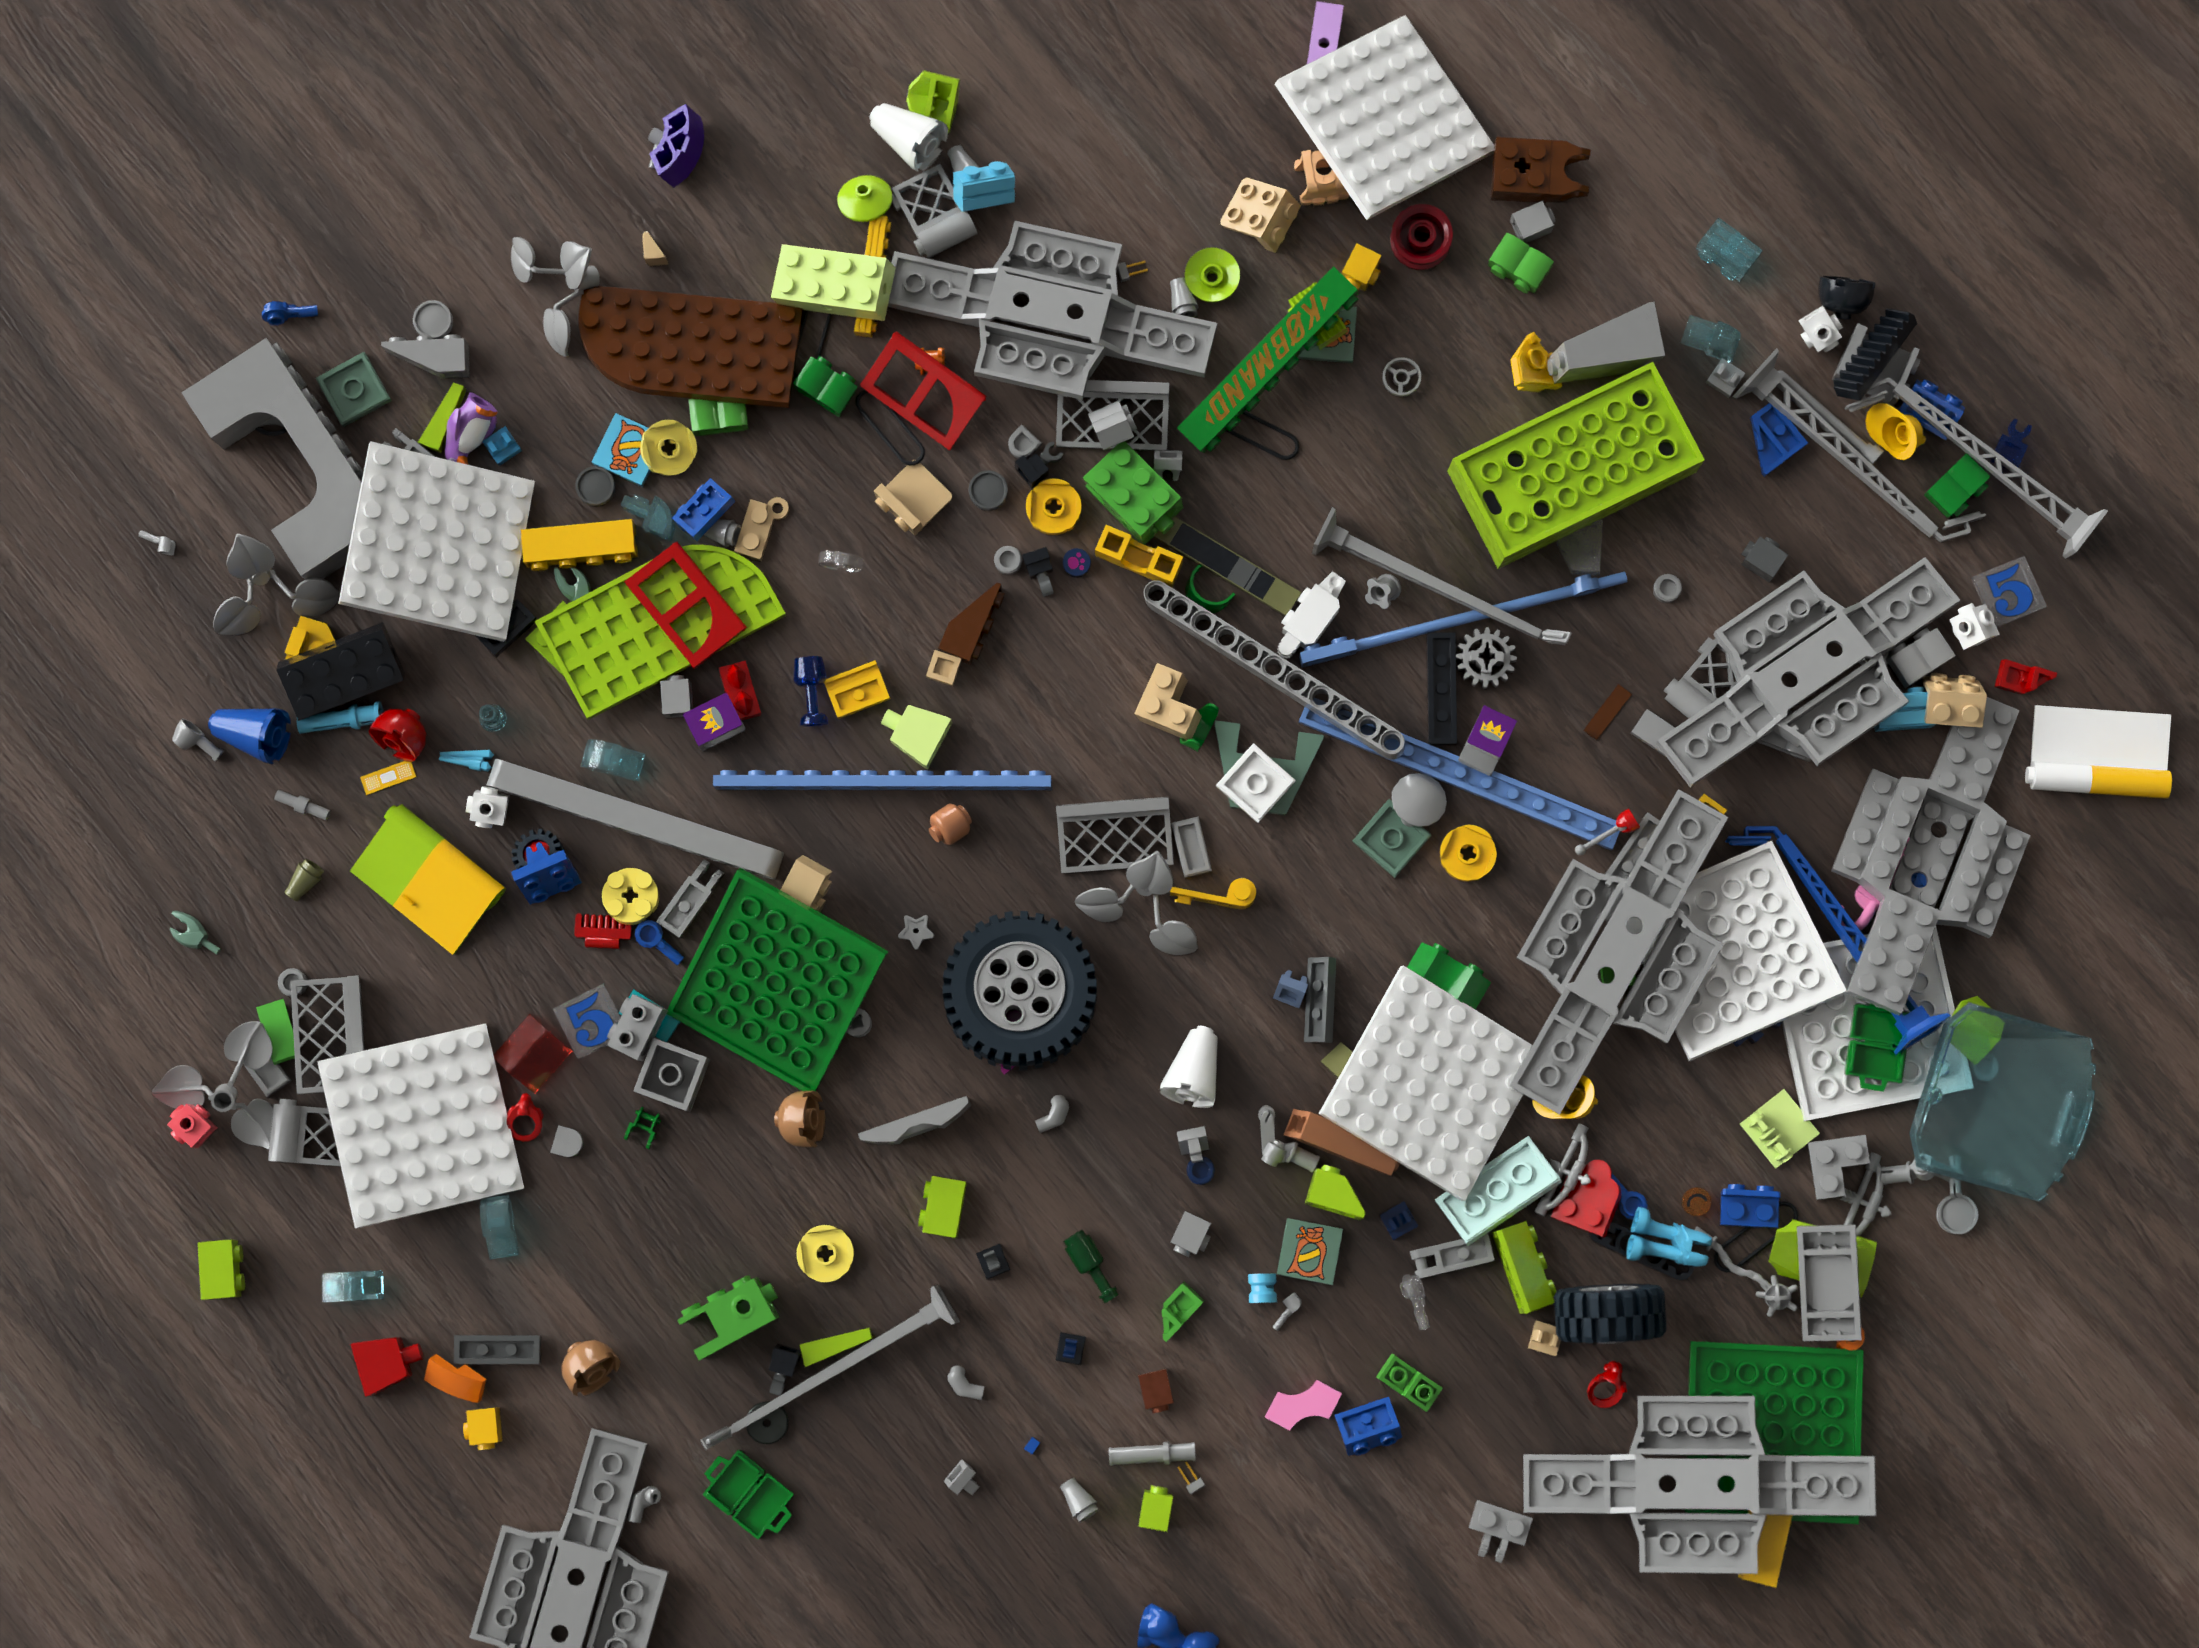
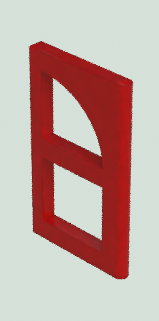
(964, 396)
(725, 622)

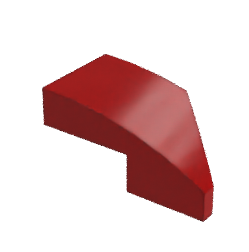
(2021, 678)

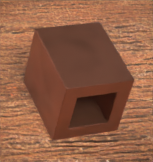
(1156, 1390)

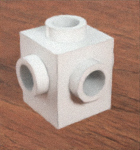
(1813, 323)
(1974, 625)
(496, 801)

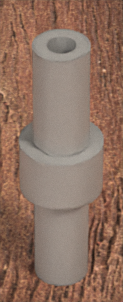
(302, 805)

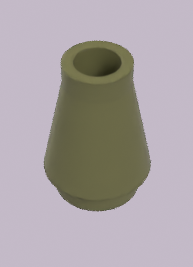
(304, 878)

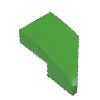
(1179, 1308)

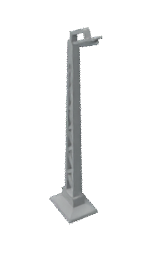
(1767, 378)
(2076, 526)
(1340, 539)
(930, 1313)

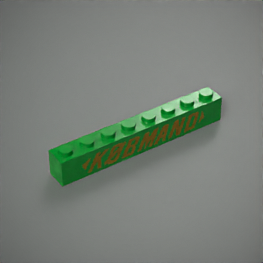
(1268, 360)

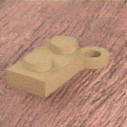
(758, 526)

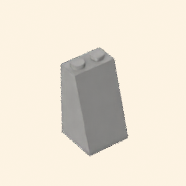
(1610, 348)

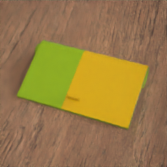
(427, 878)

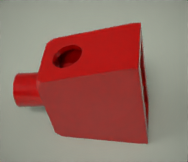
(384, 1362)

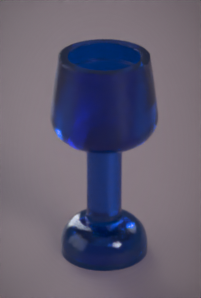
(810, 673)

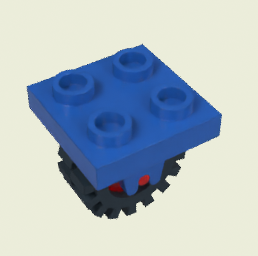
(542, 867)

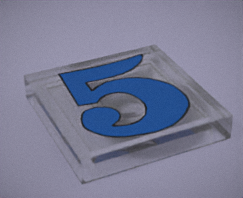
(2009, 591)
(588, 1020)

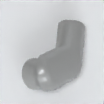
(961, 1386)

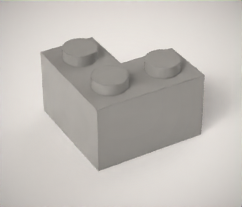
(1830, 1157)

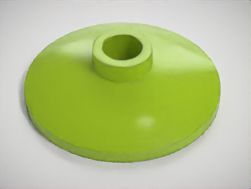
(865, 206)
(1215, 262)

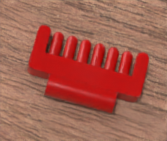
(600, 936)

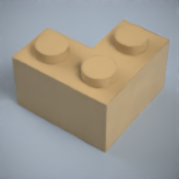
(1162, 707)
(808, 882)

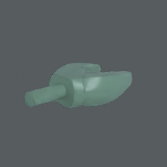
(574, 591)
(195, 934)

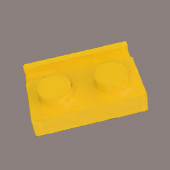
(856, 689)

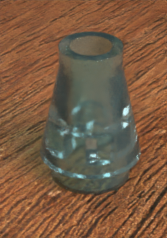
(497, 720)

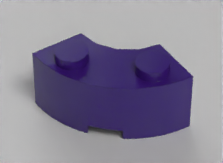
(679, 146)

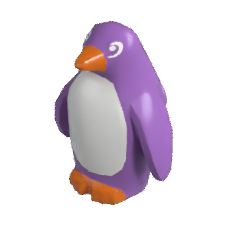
(469, 427)

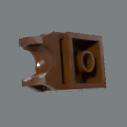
(1544, 171)

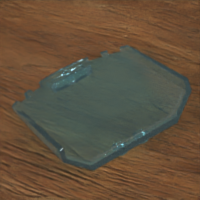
(2003, 1102)

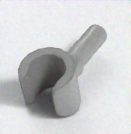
(655, 137)
(165, 545)
(1293, 1303)

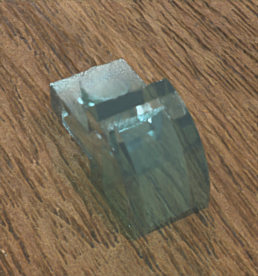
(1716, 339)
(657, 515)
(612, 759)
(498, 1226)
(352, 1286)

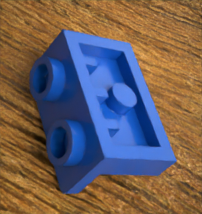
(1947, 404)
(703, 509)
(1749, 1207)
(1368, 1426)

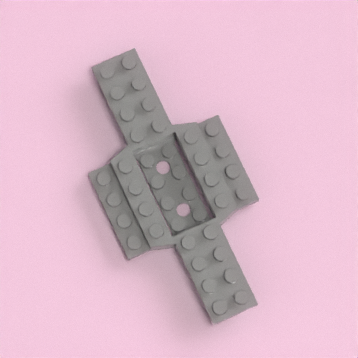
(1055, 274)
(1791, 636)
(1980, 877)
(1668, 975)
(1699, 1428)
(585, 1542)

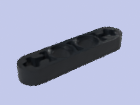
(1670, 1270)

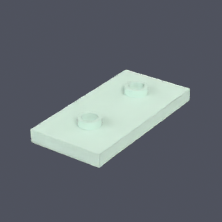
(1500, 1191)

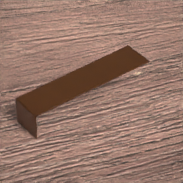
(1607, 712)

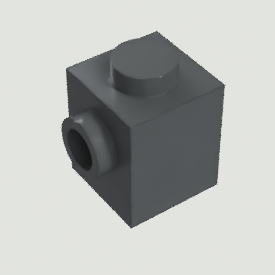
(1763, 557)

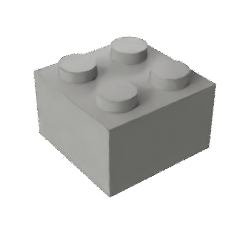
(671, 1075)

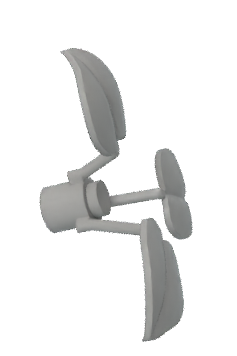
(578, 275)
(253, 561)
(1147, 877)
(183, 1085)

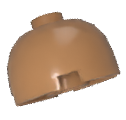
(800, 1119)
(588, 1365)

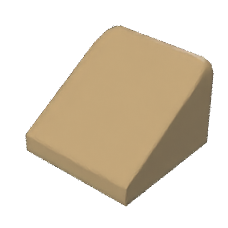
(652, 253)

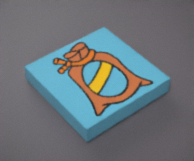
(621, 452)

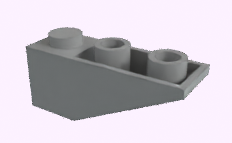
(438, 356)

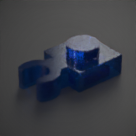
(2011, 446)

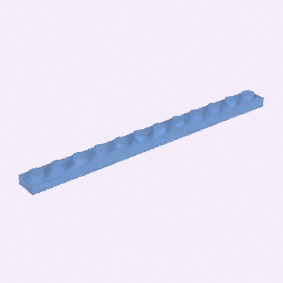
(871, 781)
(1495, 788)

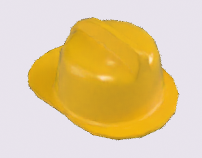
(1894, 431)
(1578, 1105)

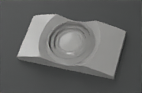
(916, 1124)
(1829, 1282)

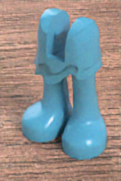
(1679, 1235)

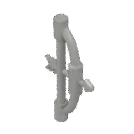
(1574, 1175)
(1875, 1199)

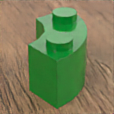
(1450, 975)

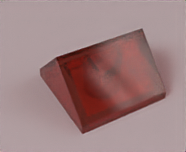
(532, 1053)

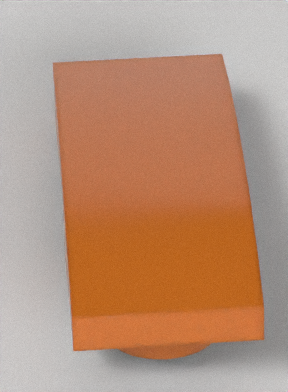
(459, 1382)

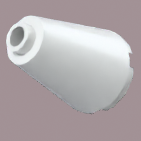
(910, 134)
(1193, 1070)

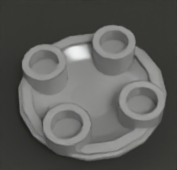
(1418, 800)

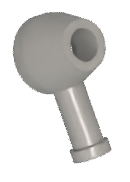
(189, 734)

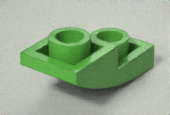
(279, 1028)
(1409, 1382)

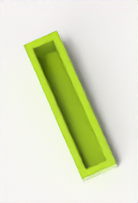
(435, 433)
(824, 1348)

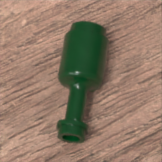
(1088, 1260)

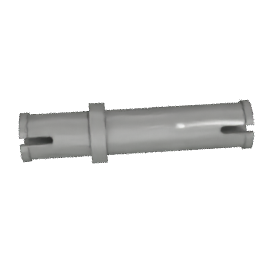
(1152, 1453)

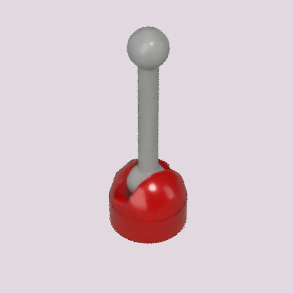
(1625, 823)

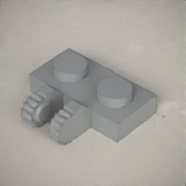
(1501, 1524)

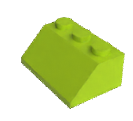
(1333, 1193)
(1524, 1267)

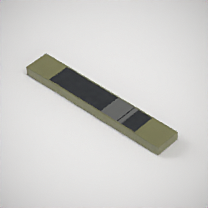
(1230, 566)

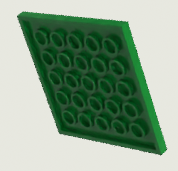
(776, 981)
(1803, 1401)

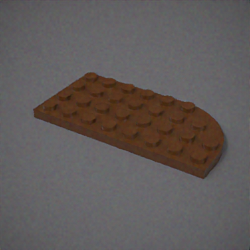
(692, 344)

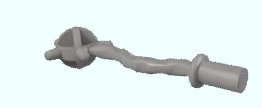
(1776, 1295)

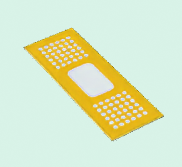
(388, 777)

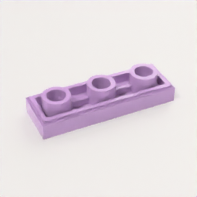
(1325, 29)

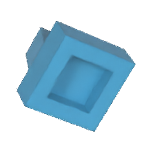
(502, 446)

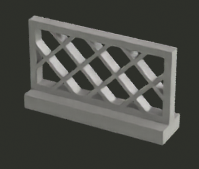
(1118, 390)
(1110, 810)
(353, 1023)

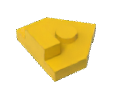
(1530, 366)
(307, 636)

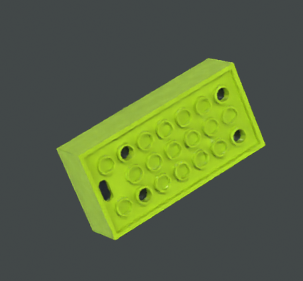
(1575, 465)

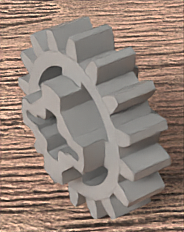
(1499, 658)

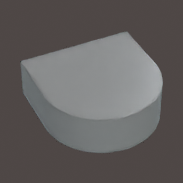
(1023, 443)
(567, 1142)

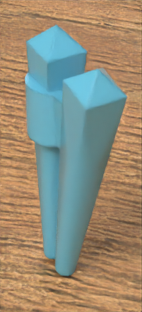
(472, 759)

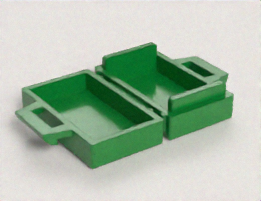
(1876, 1056)
(757, 1502)

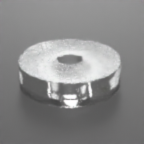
(840, 561)

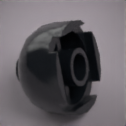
(1845, 295)

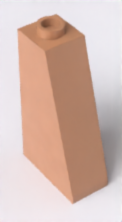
(1333, 1139)

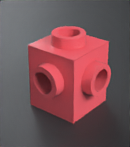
(200, 1127)

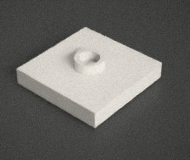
(1255, 783)

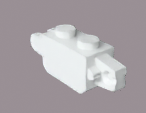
(1312, 616)

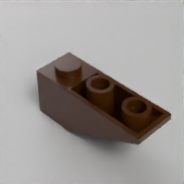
(967, 629)

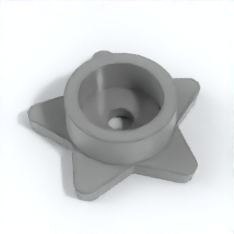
(916, 938)

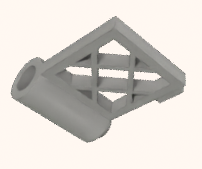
(940, 231)
(1689, 695)
(289, 1133)

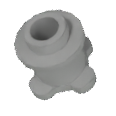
(1383, 590)

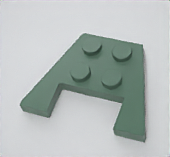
(1306, 749)

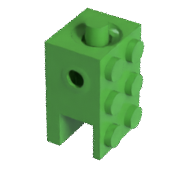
(1133, 493)
(734, 1312)

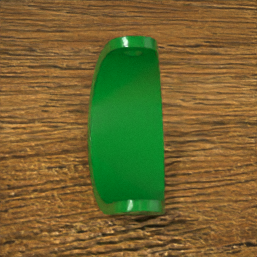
(1191, 593)
(1209, 713)

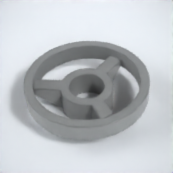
(1408, 374)

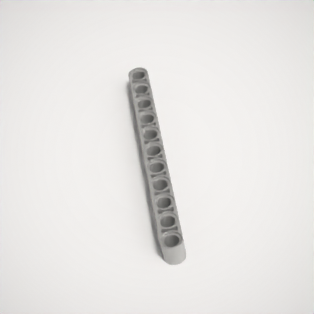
(1280, 681)
(635, 819)

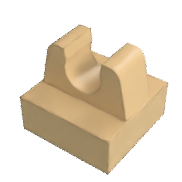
(943, 668)
(1544, 1339)

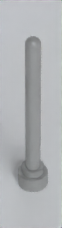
(1868, 451)

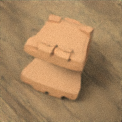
(1319, 187)

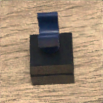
(1070, 1348)

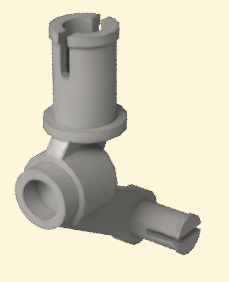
(1276, 1151)
(1910, 1171)

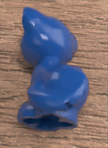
(1162, 1630)

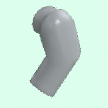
(1056, 1115)
(640, 1501)

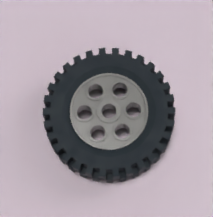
(1035, 1035)

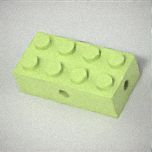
(833, 282)

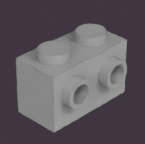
(640, 1029)

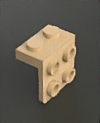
(1261, 212)
(913, 498)
(1954, 700)

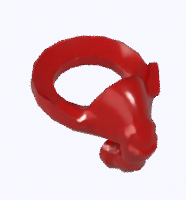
(525, 1107)
(1612, 1374)

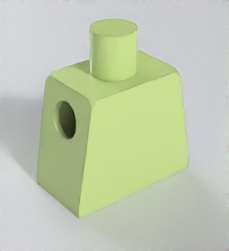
(917, 732)

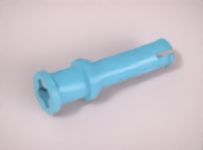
(352, 717)

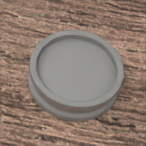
(433, 319)
(1957, 1214)

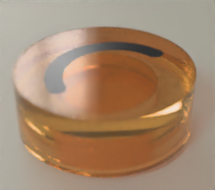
(1696, 1201)

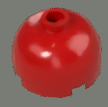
(401, 732)

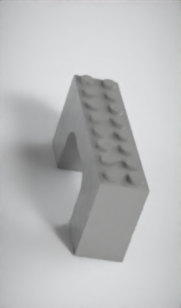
(264, 391)

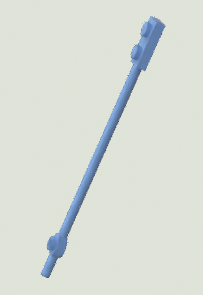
(1343, 647)

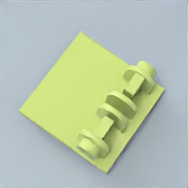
(1779, 1128)

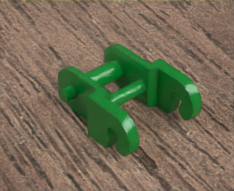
(655, 1119)

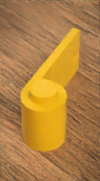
(1239, 896)

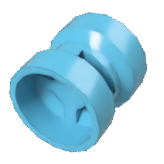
(1262, 1288)

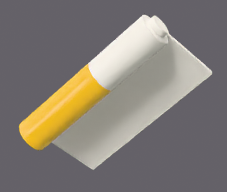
(2100, 752)

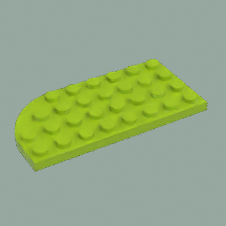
(615, 647)

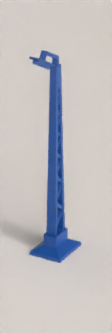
(1913, 1025)

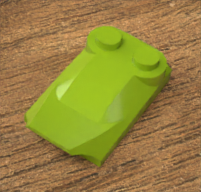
(1786, 1261)

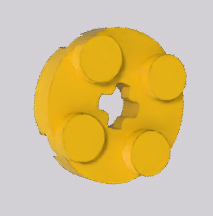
(1064, 519)
(1482, 846)

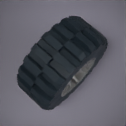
(1610, 1313)

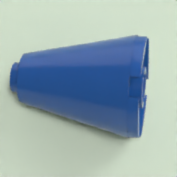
(253, 731)

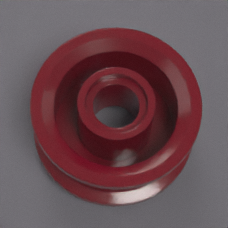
(1421, 254)

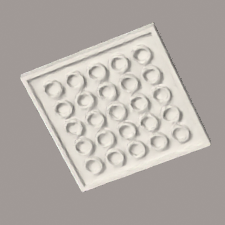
(1385, 117)
(436, 542)
(1769, 955)
(1820, 1040)
(1429, 1083)
(420, 1125)

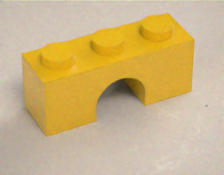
(1132, 555)

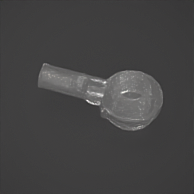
(1414, 1290)

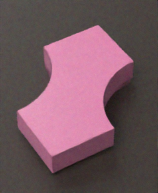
(1316, 1401)

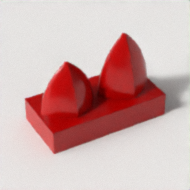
(740, 689)

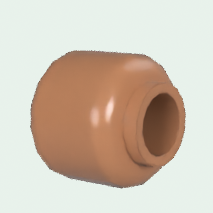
(950, 824)

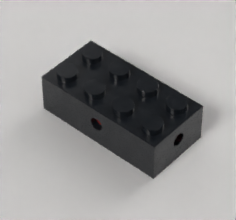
(340, 671)

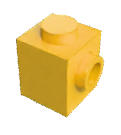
(1362, 267)
(483, 1428)

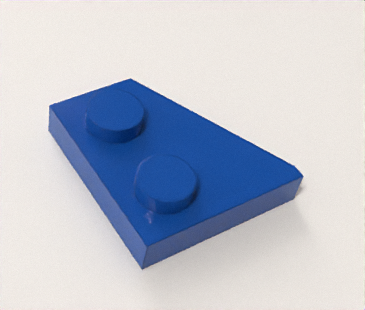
(1775, 438)

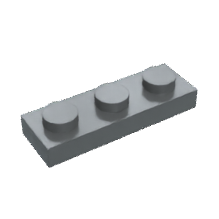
(1320, 1000)
(497, 1349)

